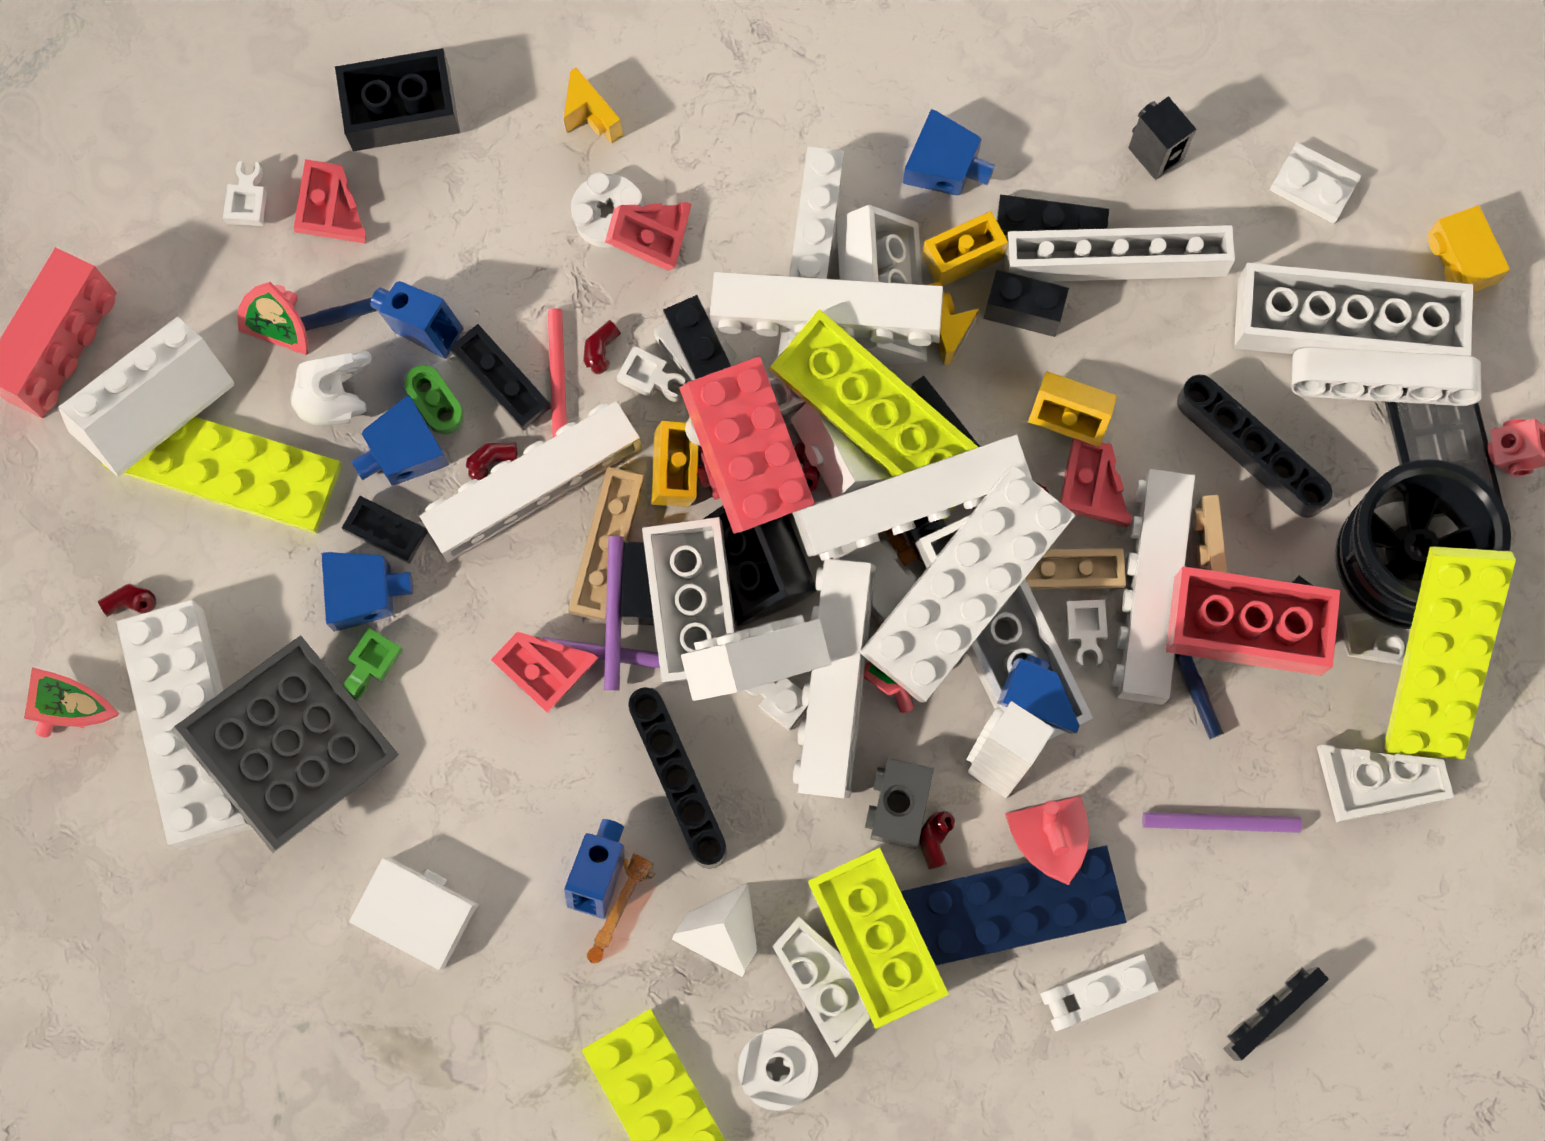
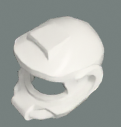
(319, 390)

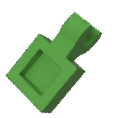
(372, 658)

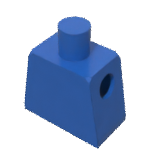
(946, 157)
(418, 317)
(400, 446)
(360, 588)
(593, 883)

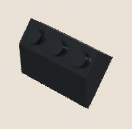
(764, 568)

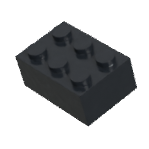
(397, 99)

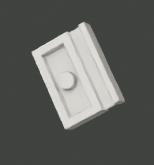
(1315, 183)

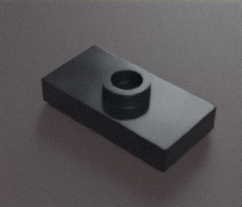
(384, 529)

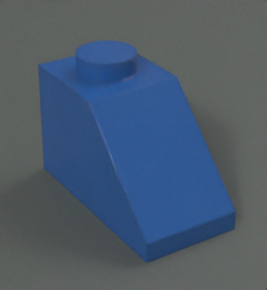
(1039, 693)

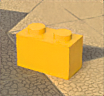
(964, 249)
(1468, 249)
(1073, 408)
(674, 466)

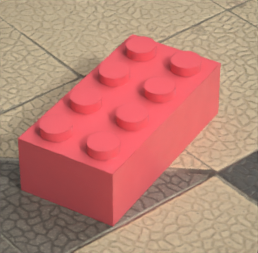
(52, 331)
(746, 445)
(1253, 621)

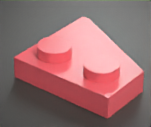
(326, 204)
(650, 231)
(1093, 485)
(543, 667)

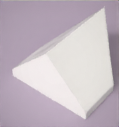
(722, 931)

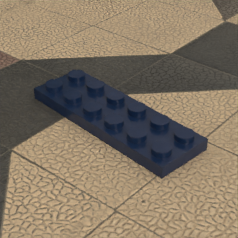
(1014, 908)

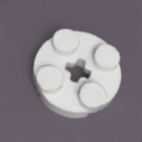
(594, 193)
(758, 1082)

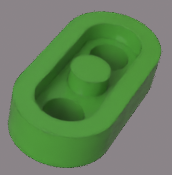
(435, 401)

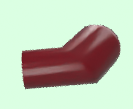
(596, 347)
(486, 455)
(810, 472)
(128, 596)
(932, 836)

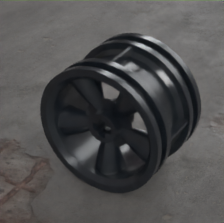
(1423, 489)

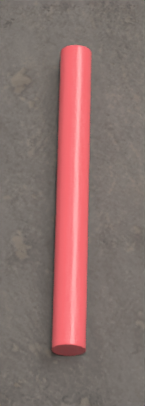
(557, 369)

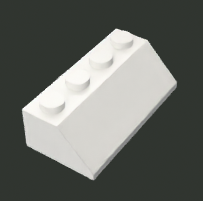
(881, 249)
(146, 396)
(687, 589)

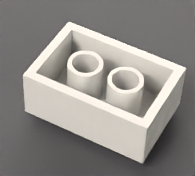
(755, 657)

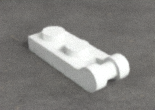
(1101, 992)

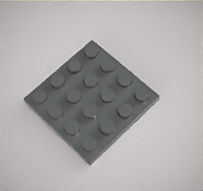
(285, 743)

